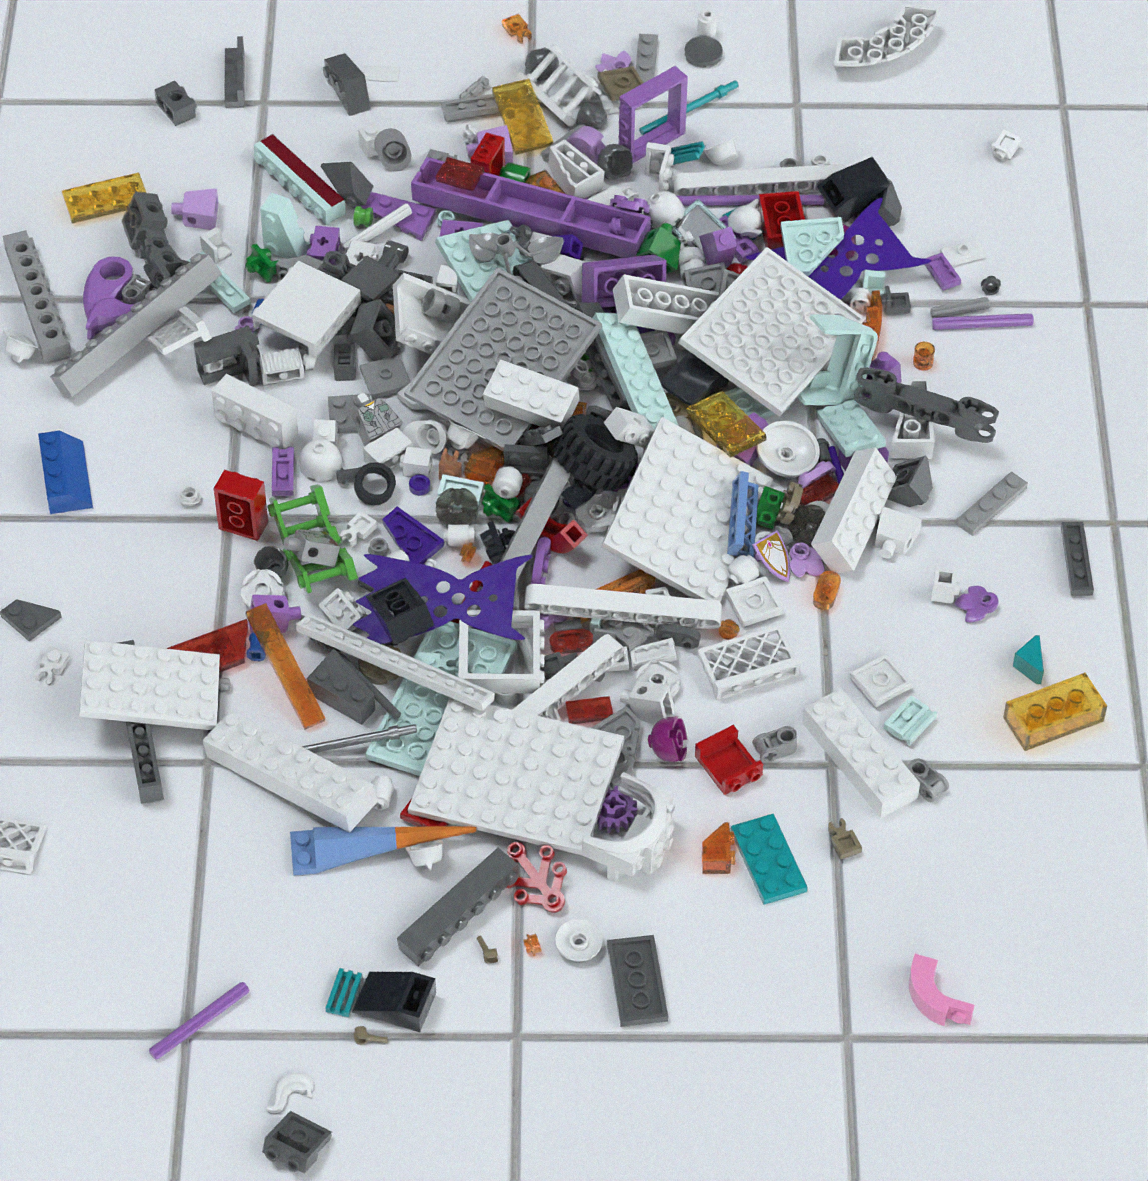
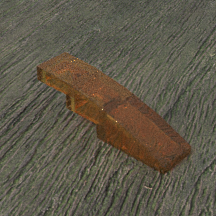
(874, 316)

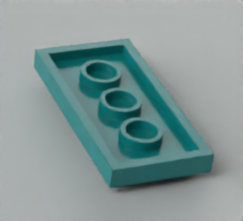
(768, 859)

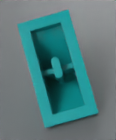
(1029, 660)

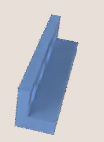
(738, 516)

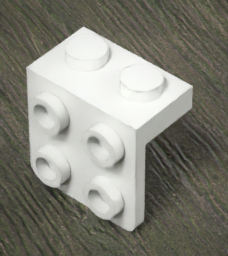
(658, 164)

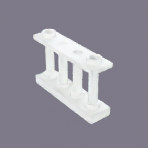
(554, 101)

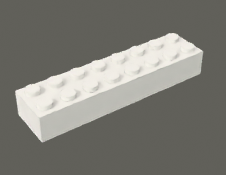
(290, 771)

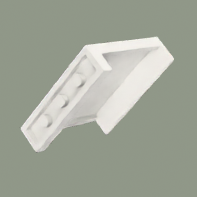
(308, 306)
(411, 323)

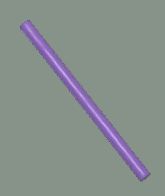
(709, 200)

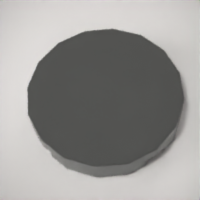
(703, 51)

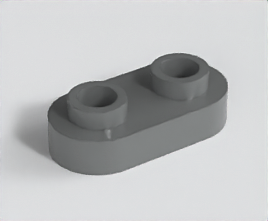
(682, 636)

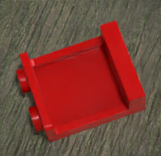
(727, 760)

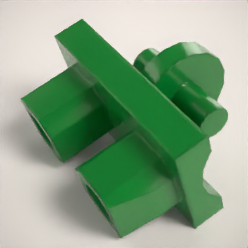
(261, 263)
(499, 506)
(769, 507)

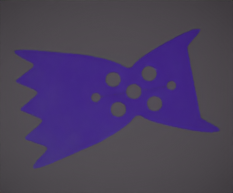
(871, 227)
(496, 579)

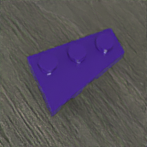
(412, 536)

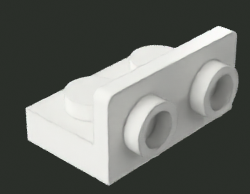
(341, 609)

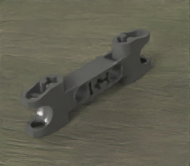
(962, 414)

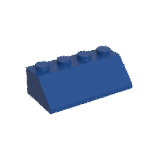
(64, 472)

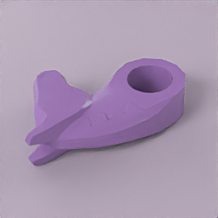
(103, 296)

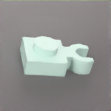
(435, 660)

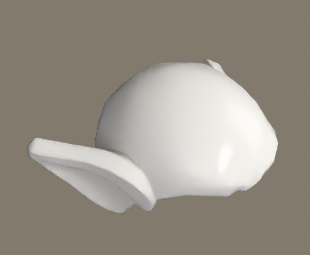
(746, 220)

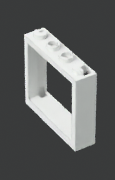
(507, 682)

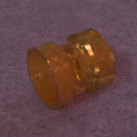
(923, 355)

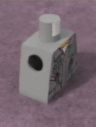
(374, 418)

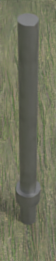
(392, 732)

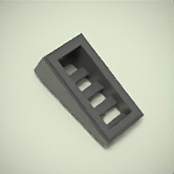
(344, 364)

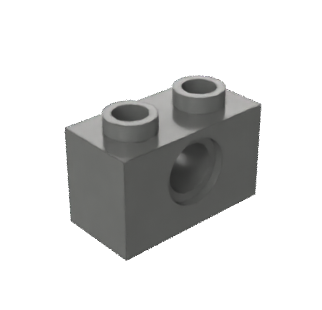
(175, 103)

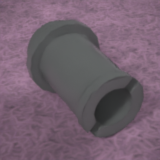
(824, 451)
(347, 475)
(573, 624)

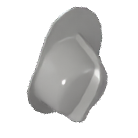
(392, 149)

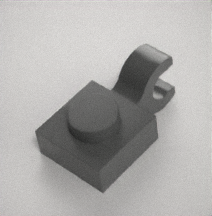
(555, 662)

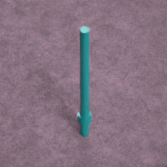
(718, 92)

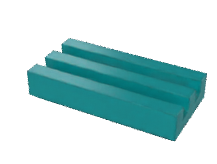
(687, 152)
(349, 976)

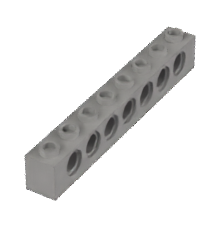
(36, 298)

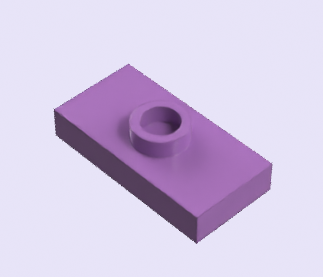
(943, 271)

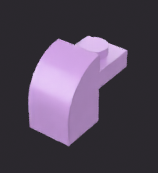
(587, 141)

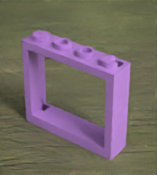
(676, 84)

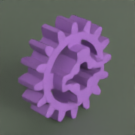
(617, 811)

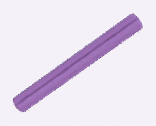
(982, 321)
(199, 1020)

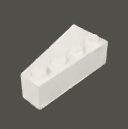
(913, 435)

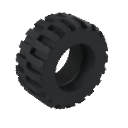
(593, 453)

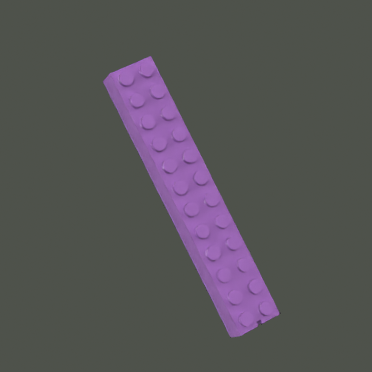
(537, 207)

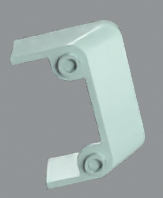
(851, 351)

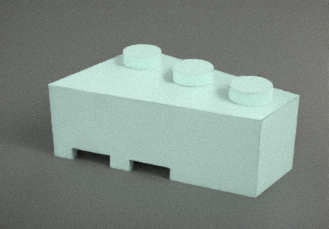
(281, 228)

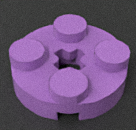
(633, 206)

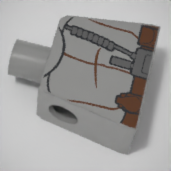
(313, 547)

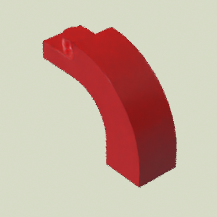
(562, 536)

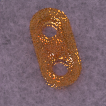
(824, 594)

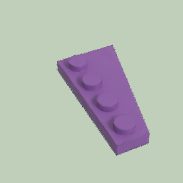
(415, 223)

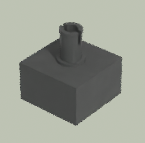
(374, 330)

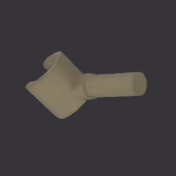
(490, 955)
(361, 1036)

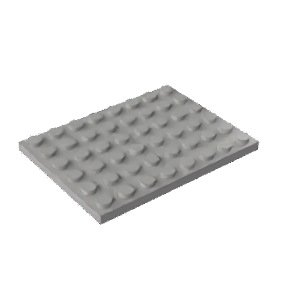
(504, 323)

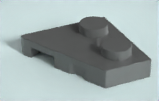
(29, 618)

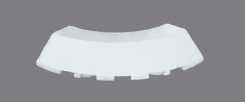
(906, 33)

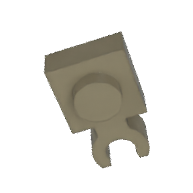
(844, 841)

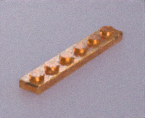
(285, 666)

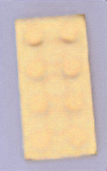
(522, 116)
(101, 197)
(726, 424)

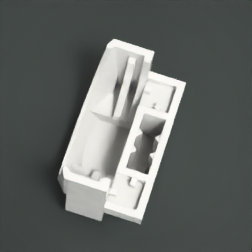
(646, 838)

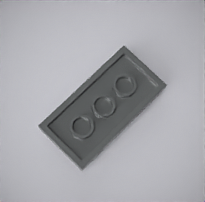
(637, 980)

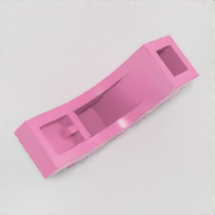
(930, 1000)

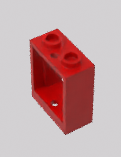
(491, 154)

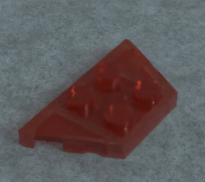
(227, 641)

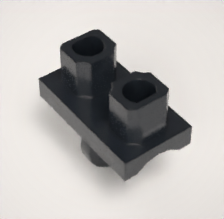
(500, 539)

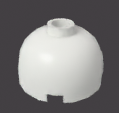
(664, 208)
(320, 460)

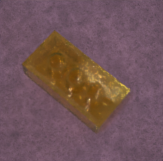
(1055, 711)

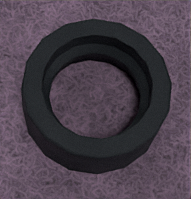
(377, 468)

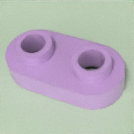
(820, 470)

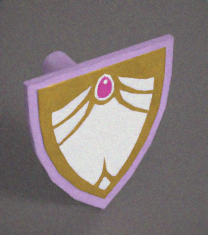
(773, 555)

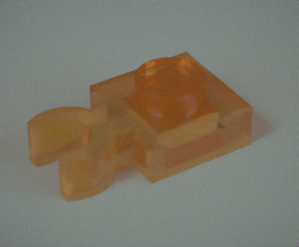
(517, 26)

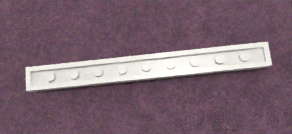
(395, 662)

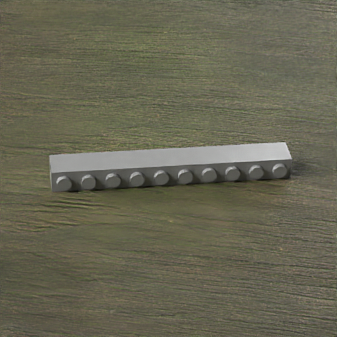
(135, 325)

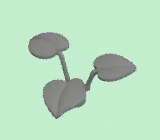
(487, 245)

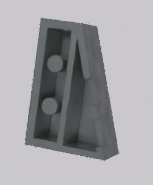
(348, 83)
(341, 688)

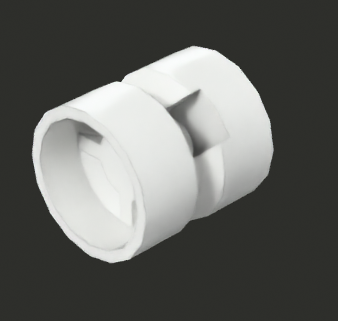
(690, 258)

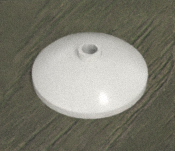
(791, 441)

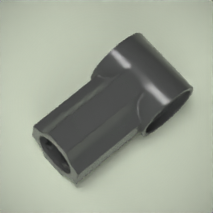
(393, 254)

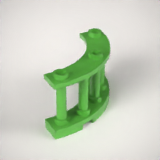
(344, 562)

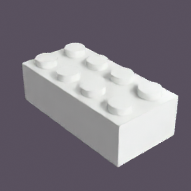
(530, 396)
(255, 412)

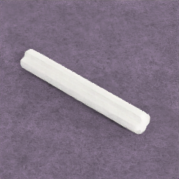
(380, 226)

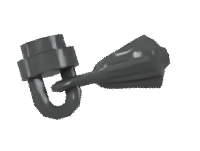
(522, 236)

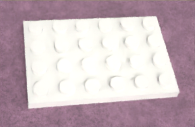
(149, 685)

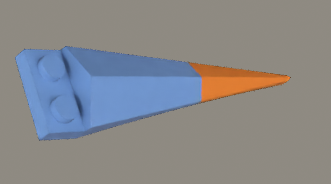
(332, 846)

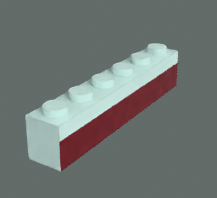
(299, 179)

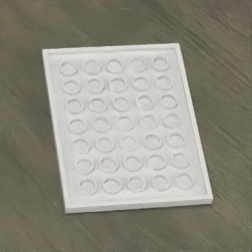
(764, 332)
(680, 512)
(517, 775)

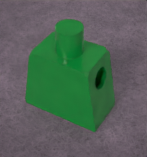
(662, 244)

